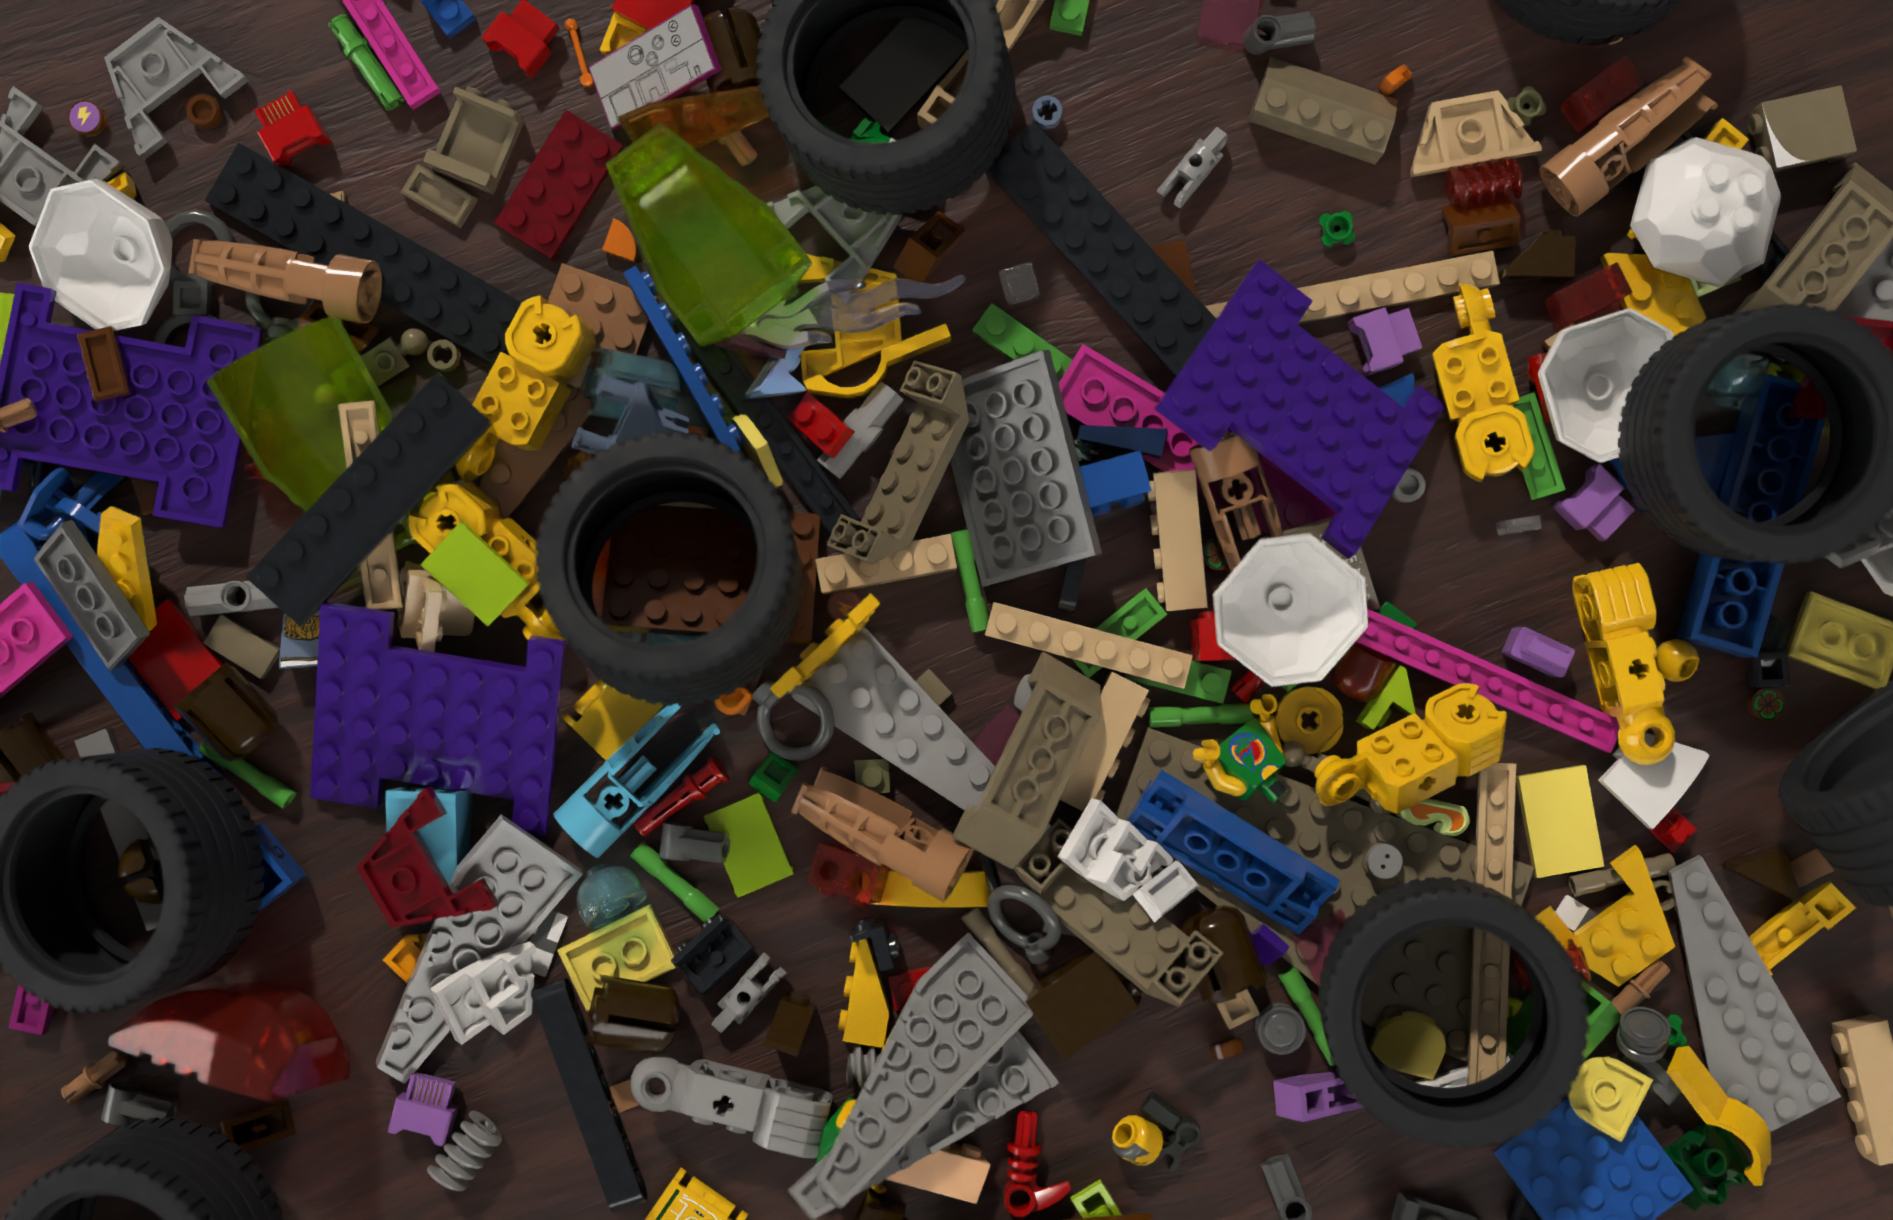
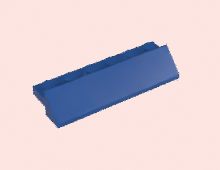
(1232, 852)

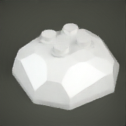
(1706, 211)
(102, 254)
(1590, 376)
(1290, 609)

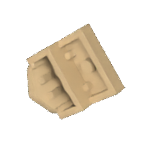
(430, 609)

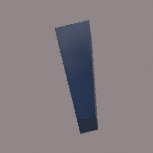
(1128, 439)

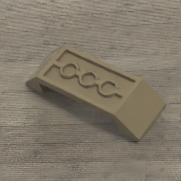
(1834, 247)
(912, 470)
(1033, 764)
(1146, 952)

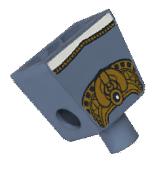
(300, 644)

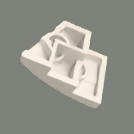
(1653, 789)
(1111, 852)
(488, 993)

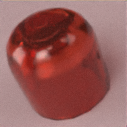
(1362, 673)

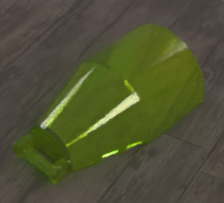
(288, 408)

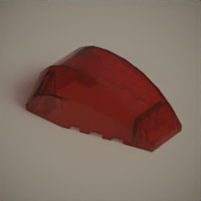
(240, 1039)

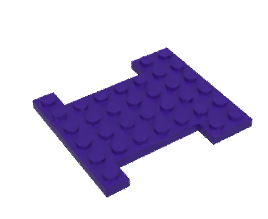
(1299, 406)
(160, 433)
(432, 718)

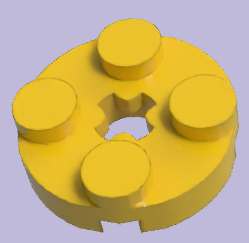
(1328, 718)

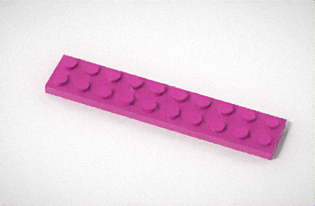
(1108, 395)

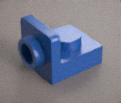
(450, 15)

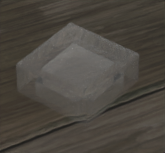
(1019, 283)
(1519, 525)

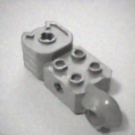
(780, 1112)

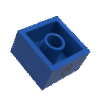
(1116, 482)
(280, 868)

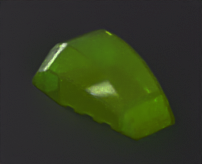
(705, 237)

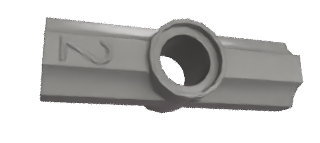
(867, 424)
(222, 599)

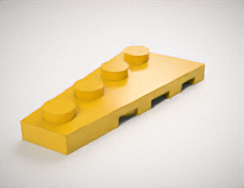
(125, 558)

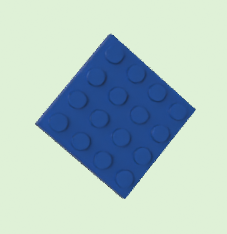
(1586, 1175)

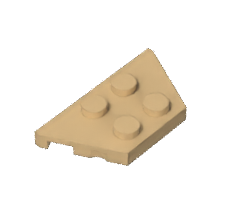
(1470, 132)

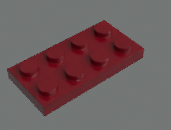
(558, 185)

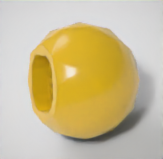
(1676, 660)

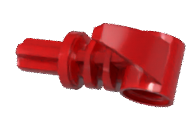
(1022, 1171)

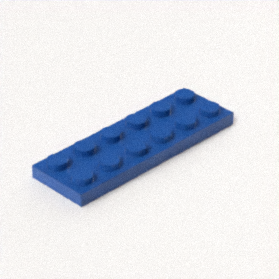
(678, 351)

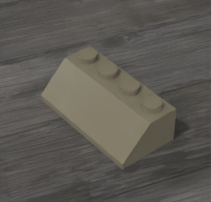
(1324, 111)

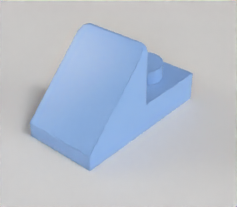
(776, 377)

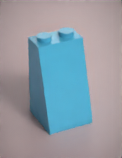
(445, 837)

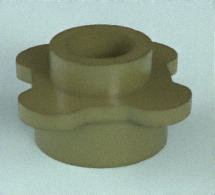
(1533, 99)

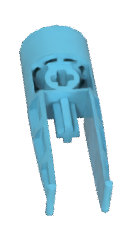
(592, 820)

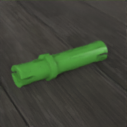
(359, 51)

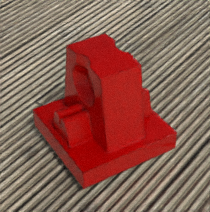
(1673, 830)

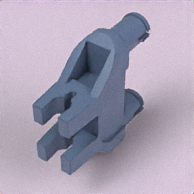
(641, 416)

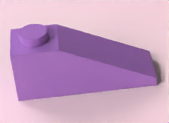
(1313, 1096)

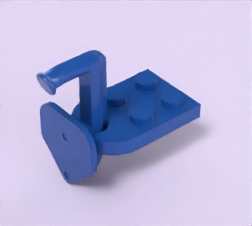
(54, 498)

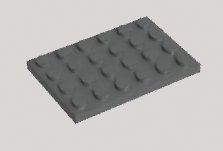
(1021, 473)

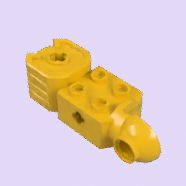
(528, 386)
(1481, 391)
(505, 536)
(1614, 615)
(1416, 755)

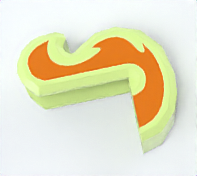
(1449, 817)

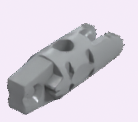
(1204, 155)
(735, 1005)

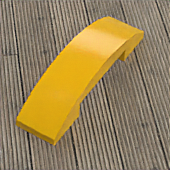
(899, 891)
(1799, 922)

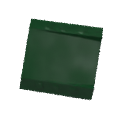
(1709, 1162)

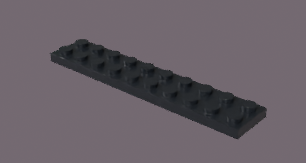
(324, 227)
(1102, 247)

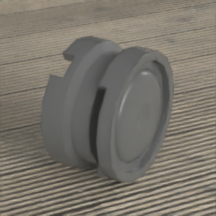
(1279, 1028)
(1643, 1034)

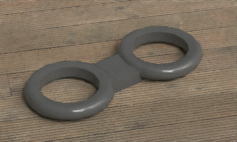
(190, 292)

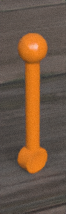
(586, 78)

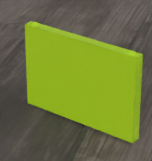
(475, 573)
(755, 848)

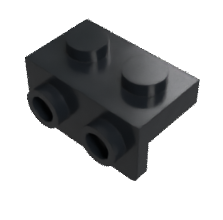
(884, 943)
(713, 953)

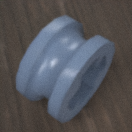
(1056, 116)

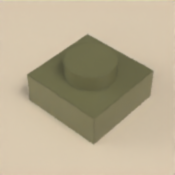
(873, 774)

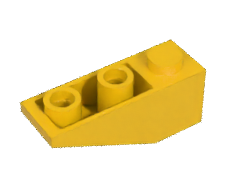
(868, 1004)

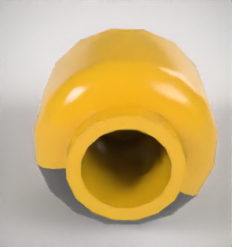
(1137, 1140)

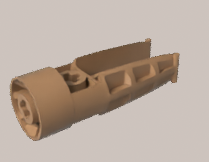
(1627, 138)
(347, 286)
(1226, 464)
(884, 832)

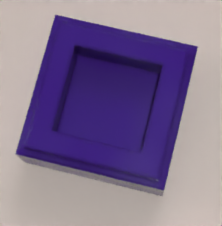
(1268, 944)

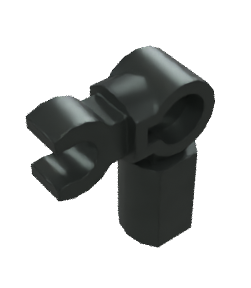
(1185, 1129)

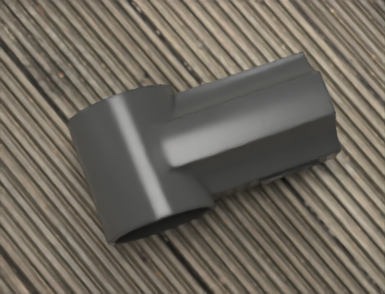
(1280, 32)
(685, 843)
(1662, 1084)
(128, 1104)
(1285, 1186)

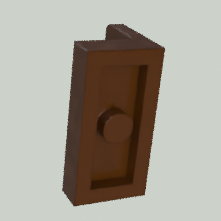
(1481, 226)

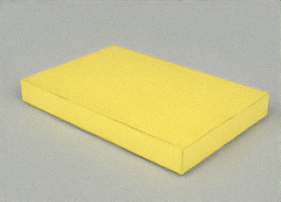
(1843, 640)
(1559, 821)
(626, 949)

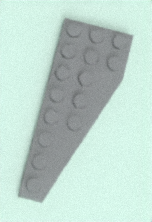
(527, 884)
(1743, 1019)
(941, 1039)

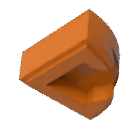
(1395, 80)
(620, 242)

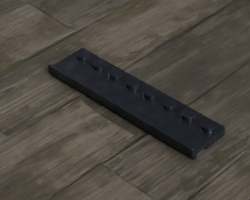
(369, 500)

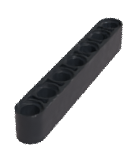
(590, 1095)

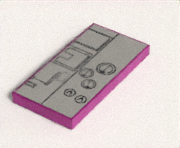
(655, 65)

